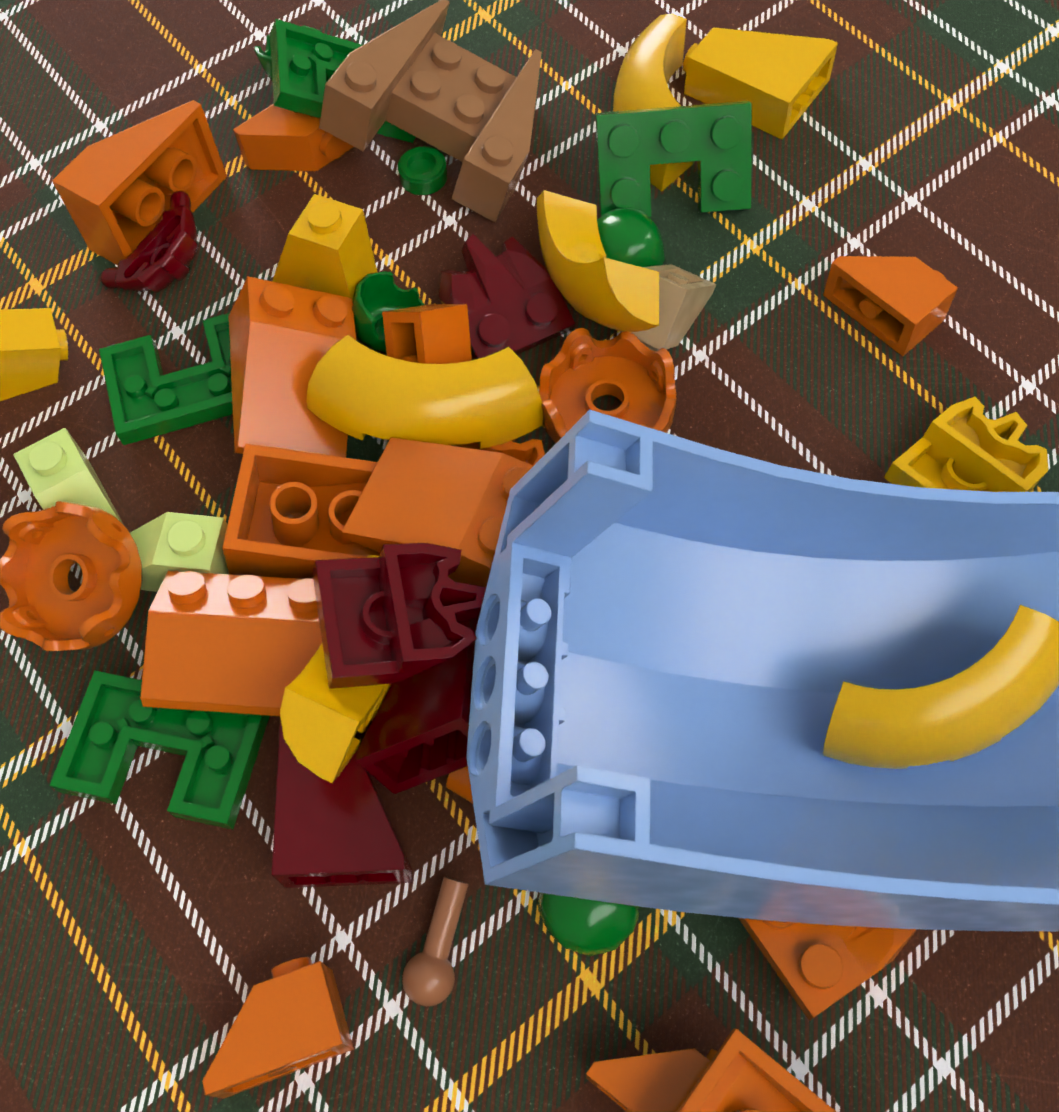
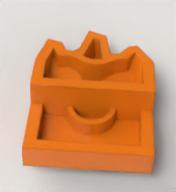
(824, 961)

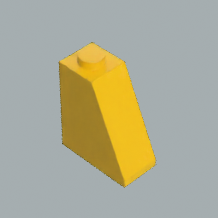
(767, 69)
(327, 249)
(29, 350)

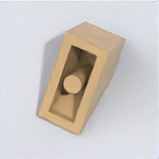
(680, 302)

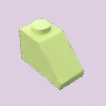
(62, 473)
(180, 544)

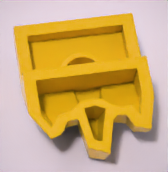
(971, 453)

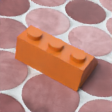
(227, 641)

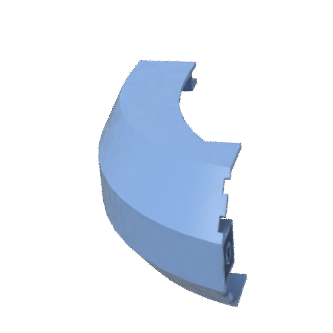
(671, 675)

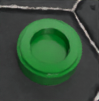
(422, 170)

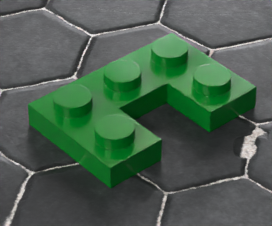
(304, 64)
(706, 133)
(154, 404)
(114, 723)

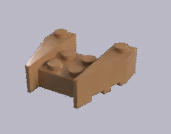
(442, 98)

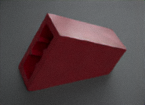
(422, 724)
(332, 829)

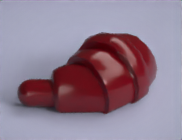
(161, 254)

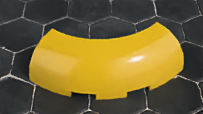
(644, 80)
(595, 286)
(430, 403)
(954, 714)
(323, 721)

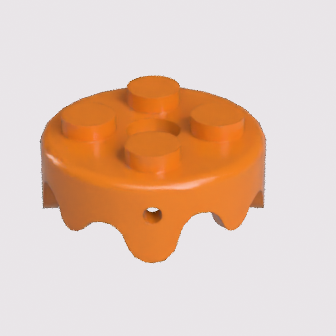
(611, 367)
(37, 571)

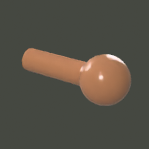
(429, 974)

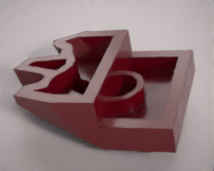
(506, 298)
(392, 613)

